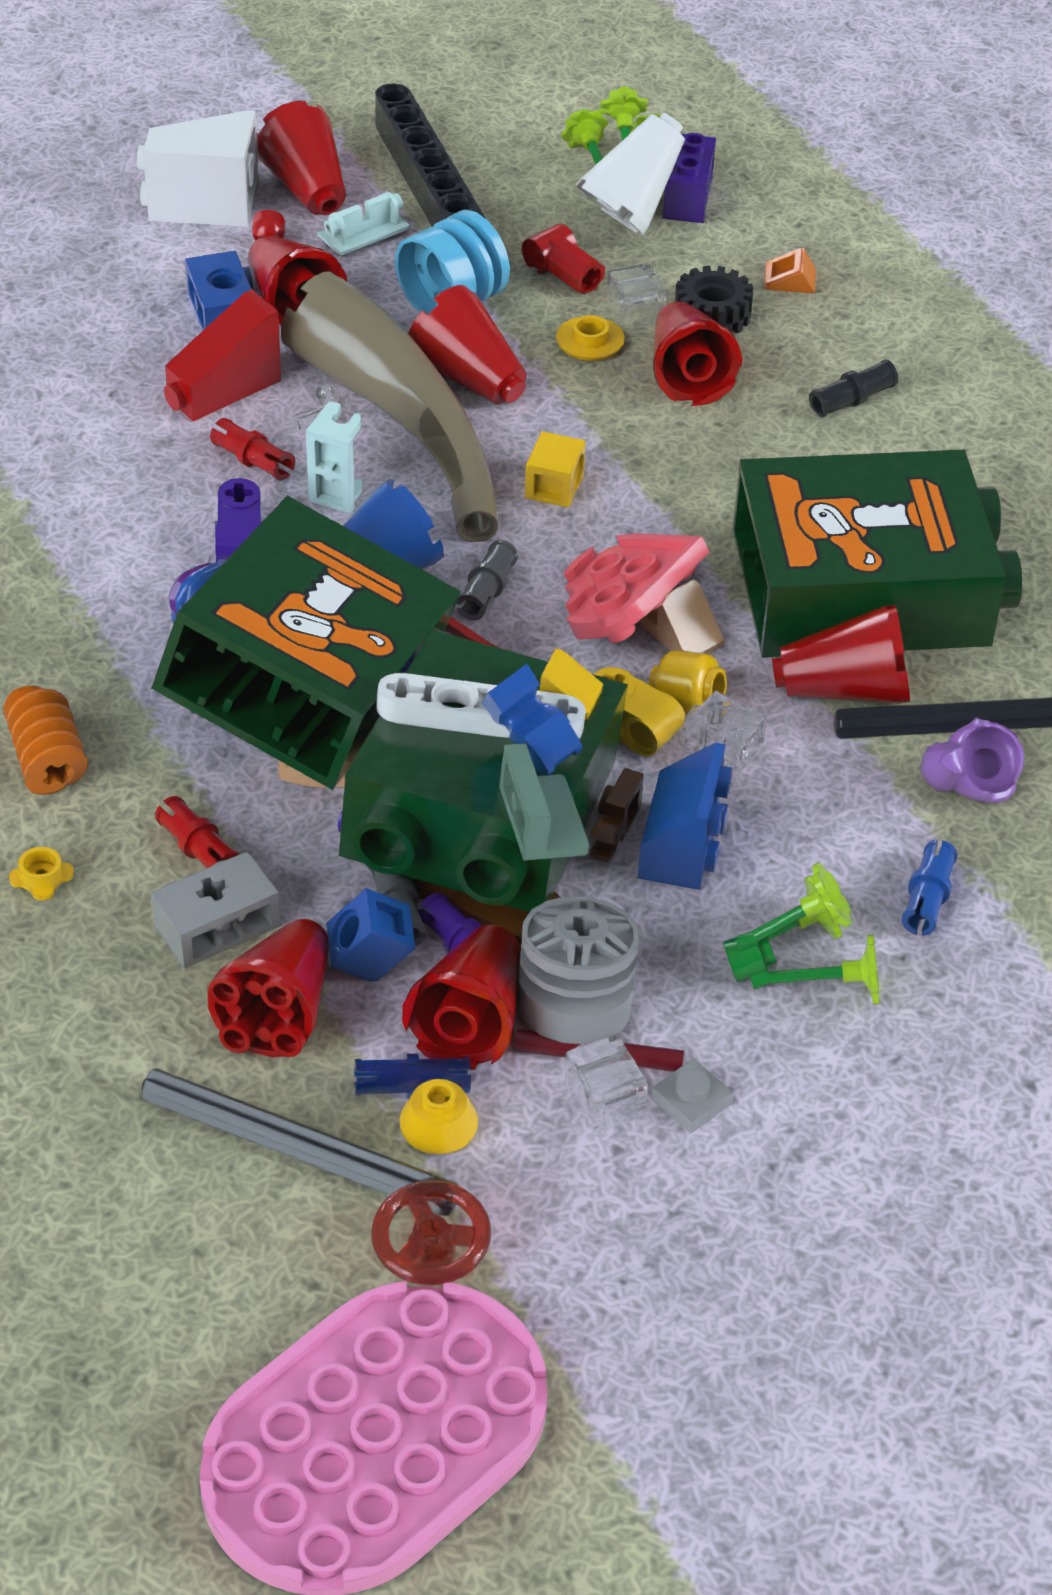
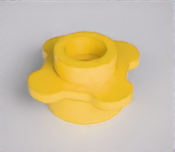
(41, 872)

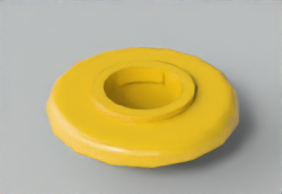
(604, 342)

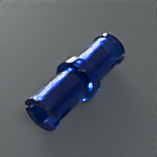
(408, 1073)

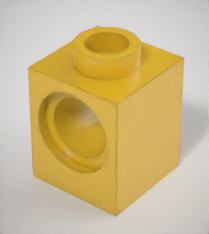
(555, 469)

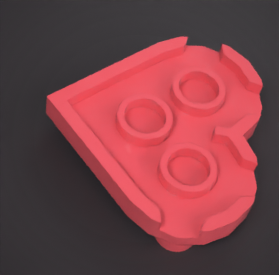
(627, 582)

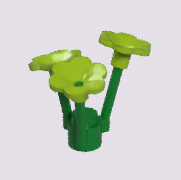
(823, 904)

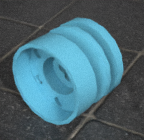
(452, 253)

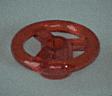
(432, 1260)

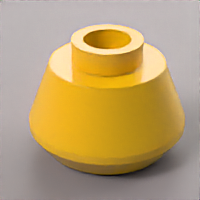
(438, 1118)

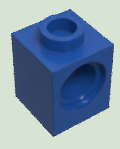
(370, 935)

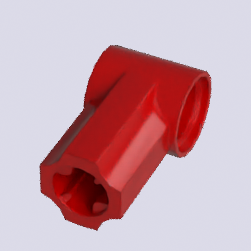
(558, 252)

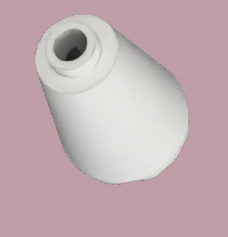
(635, 172)

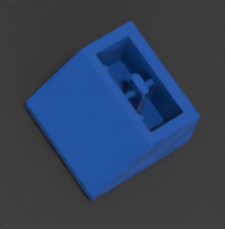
(685, 818)

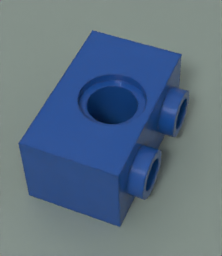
(216, 283)

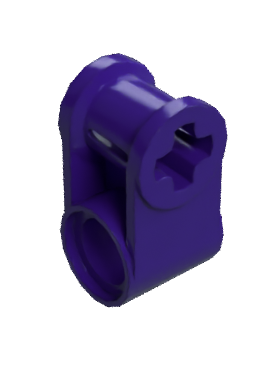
(237, 515)

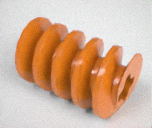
(44, 738)

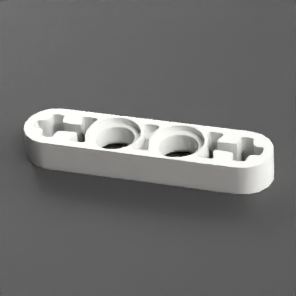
(403, 699)

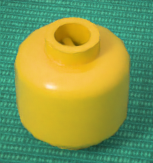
(688, 677)

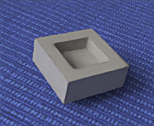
(692, 1095)

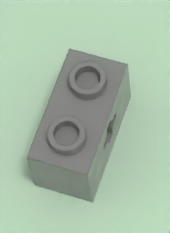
(216, 909)

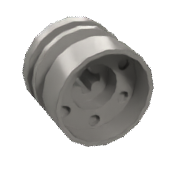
(577, 969)

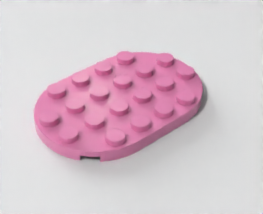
(372, 1437)

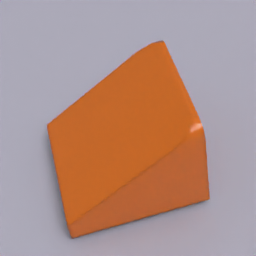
(791, 273)

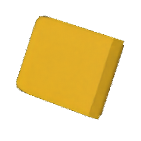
(570, 678)

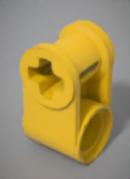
(648, 714)

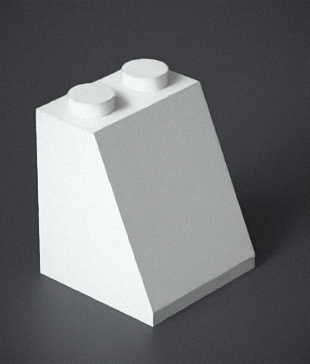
(201, 170)

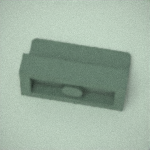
(540, 809)

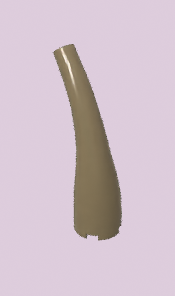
(376, 358)

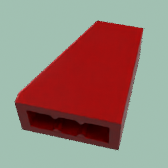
(227, 359)

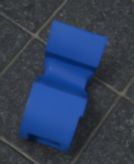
(529, 721)

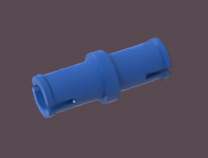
(929, 887)

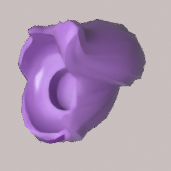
(976, 762)

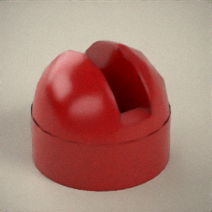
(268, 223)

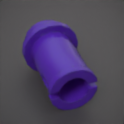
(446, 920)

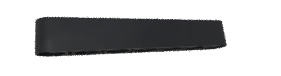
(420, 154)

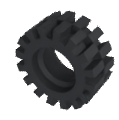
(718, 296)

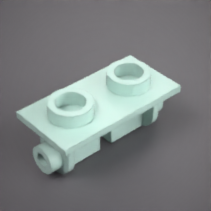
(351, 230)

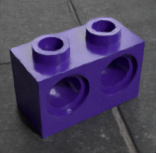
(690, 180)

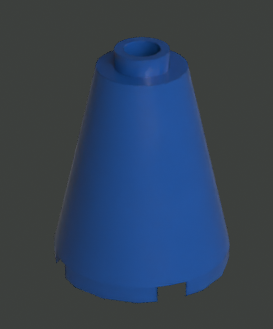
(397, 524)

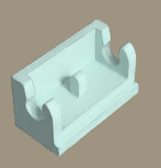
(331, 459)

